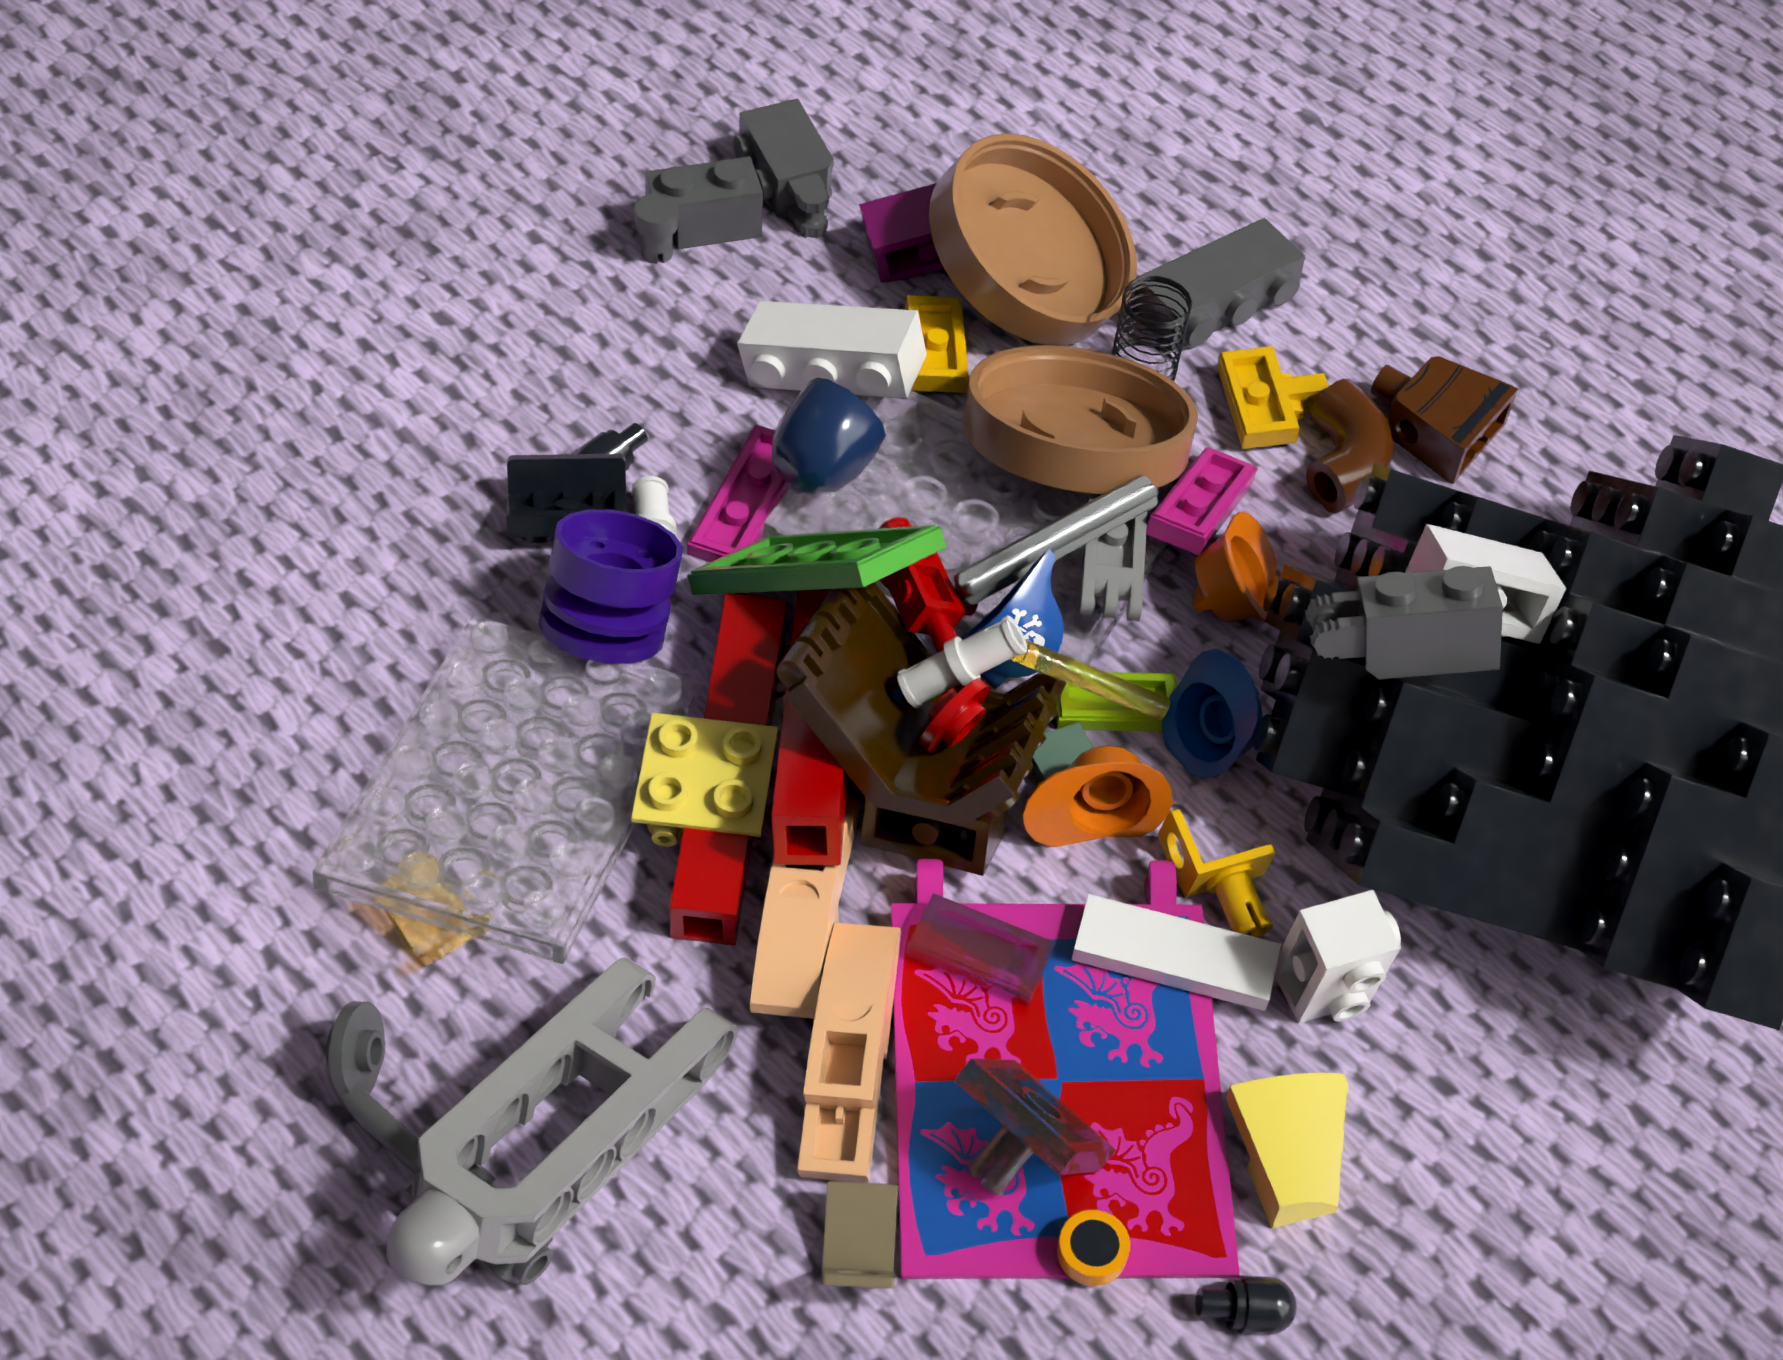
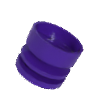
(610, 586)

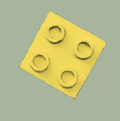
(703, 777)

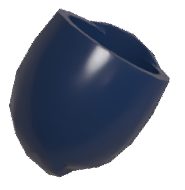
(825, 438)

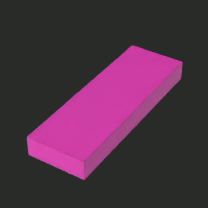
(1201, 501)
(741, 502)

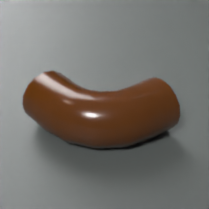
(1360, 438)

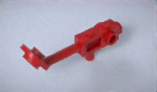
(933, 608)

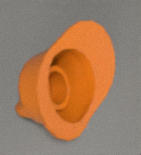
(1235, 571)
(1098, 798)

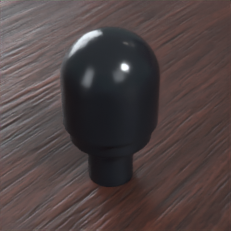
(614, 442)
(1254, 1302)

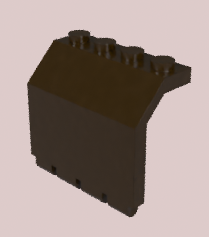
(849, 695)

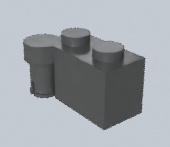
(698, 207)

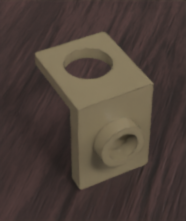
(859, 1234)

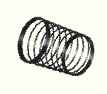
(1154, 324)

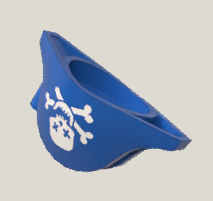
(1033, 610)

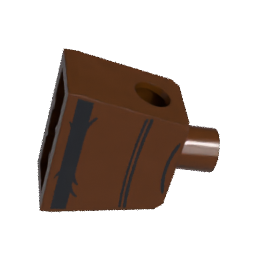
(1444, 412)

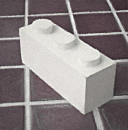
(853, 346)

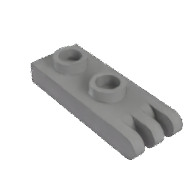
(1115, 568)

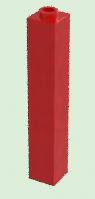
(741, 690)
(809, 780)

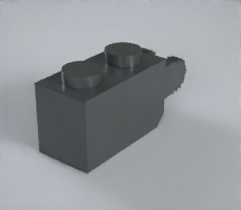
(789, 163)
(1413, 623)

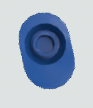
(1212, 714)

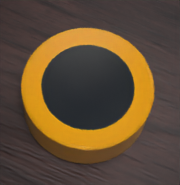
(1093, 1247)

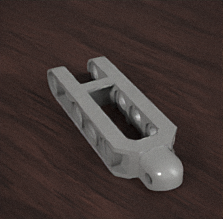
(466, 1219)

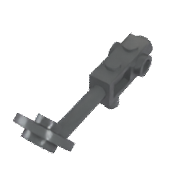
(354, 1061)

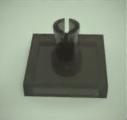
(1031, 1123)

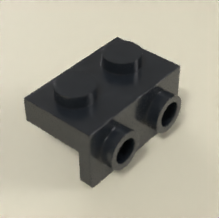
(554, 485)

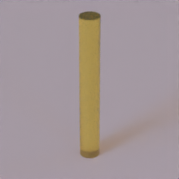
(1094, 680)

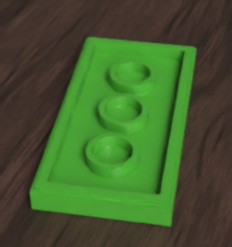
(817, 560)

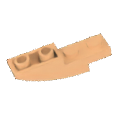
(797, 931)
(848, 1052)

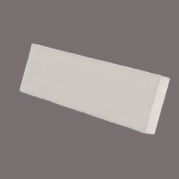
(1176, 952)

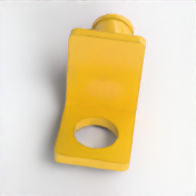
(1226, 877)

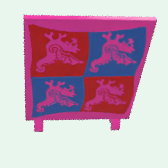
(1112, 1049)

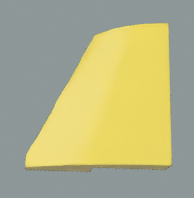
(1293, 1141)

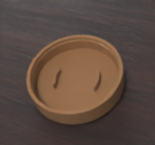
(1032, 239)
(1078, 418)

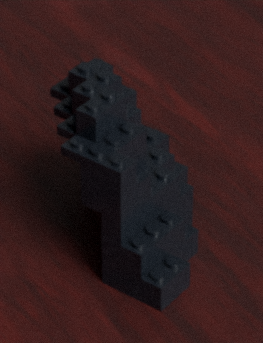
(1598, 780)

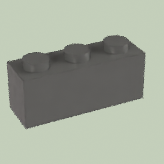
(1225, 282)

